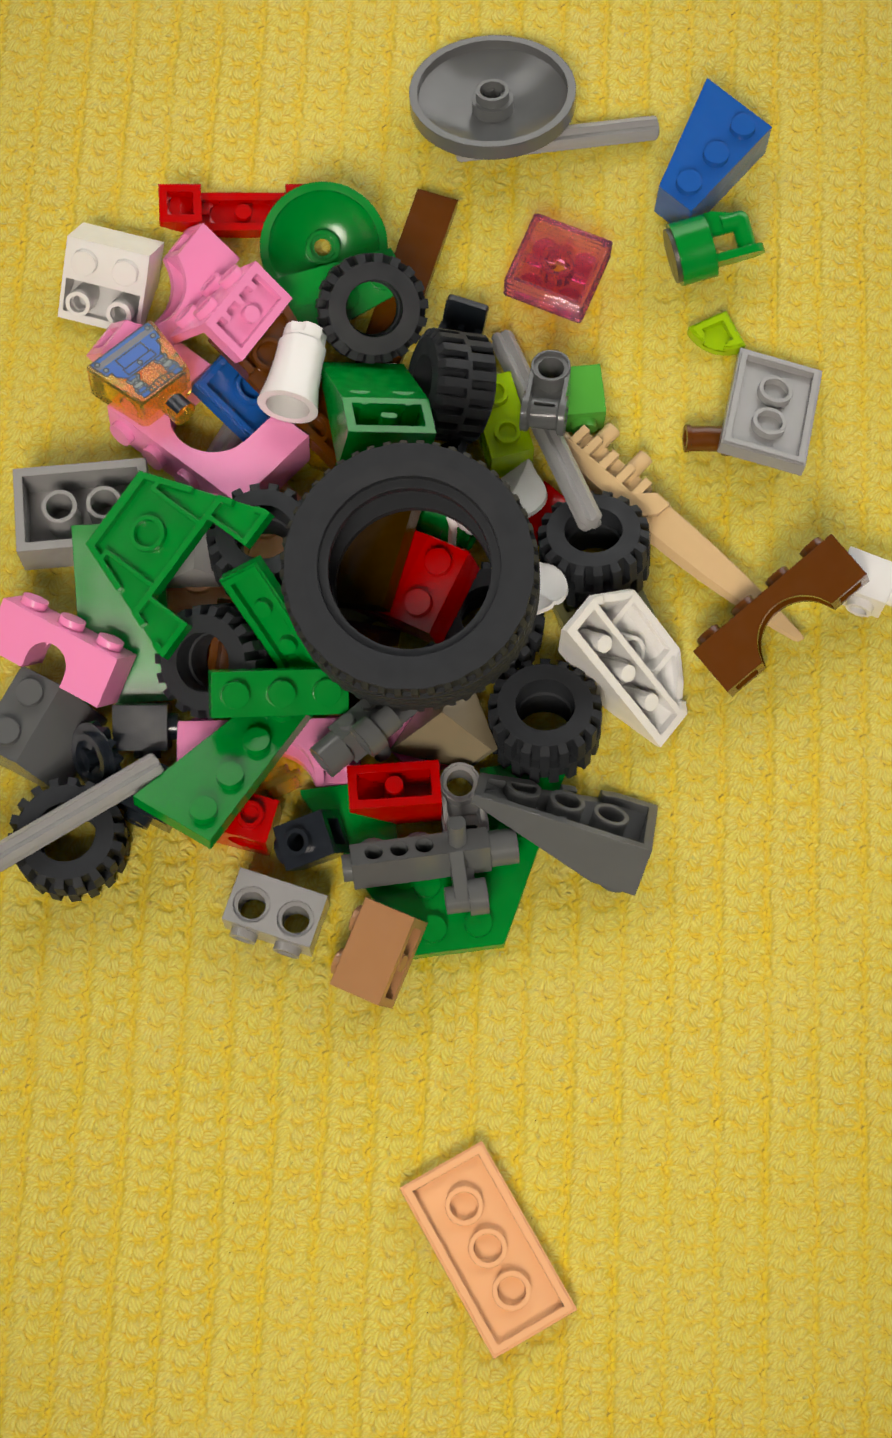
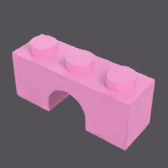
(94, 661)

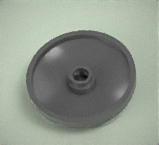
(492, 97)

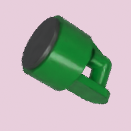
(692, 248)

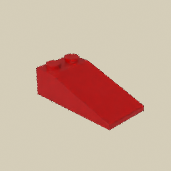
(429, 589)

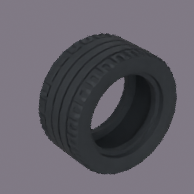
(390, 482)

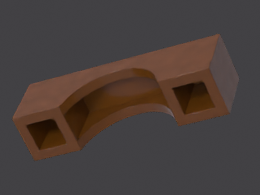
(822, 576)

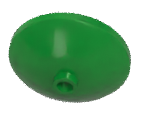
(316, 213)

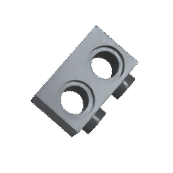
(281, 902)

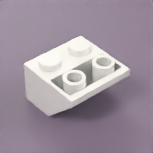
(108, 276)

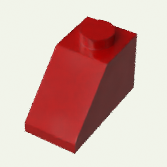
(396, 791)

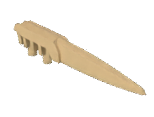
(667, 528)

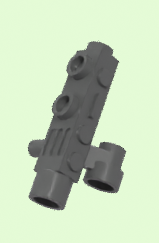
(359, 733)
(435, 856)

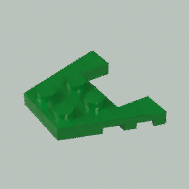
(151, 537)

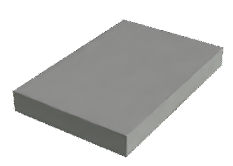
(770, 411)

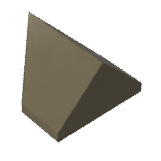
(448, 734)

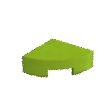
(717, 335)

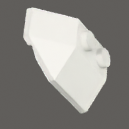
(629, 661)

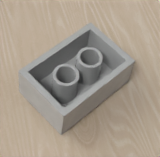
(62, 496)

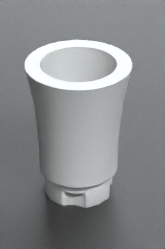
(295, 374)

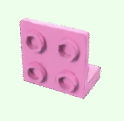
(234, 310)

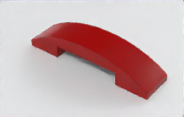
(223, 213)

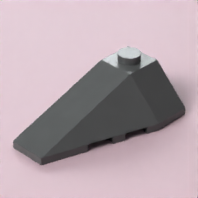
(597, 837)

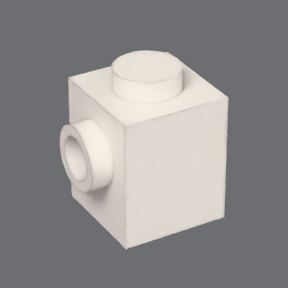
(877, 592)

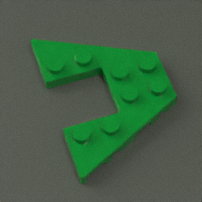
(425, 898)

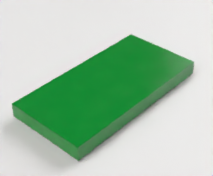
(108, 613)

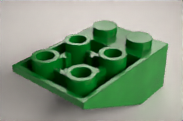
(374, 406)

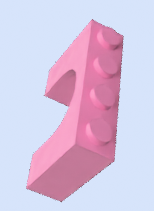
(266, 457)

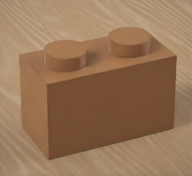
(377, 953)

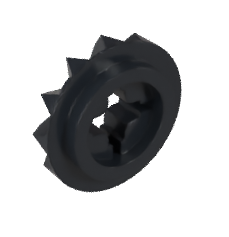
(95, 752)

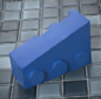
(711, 156)

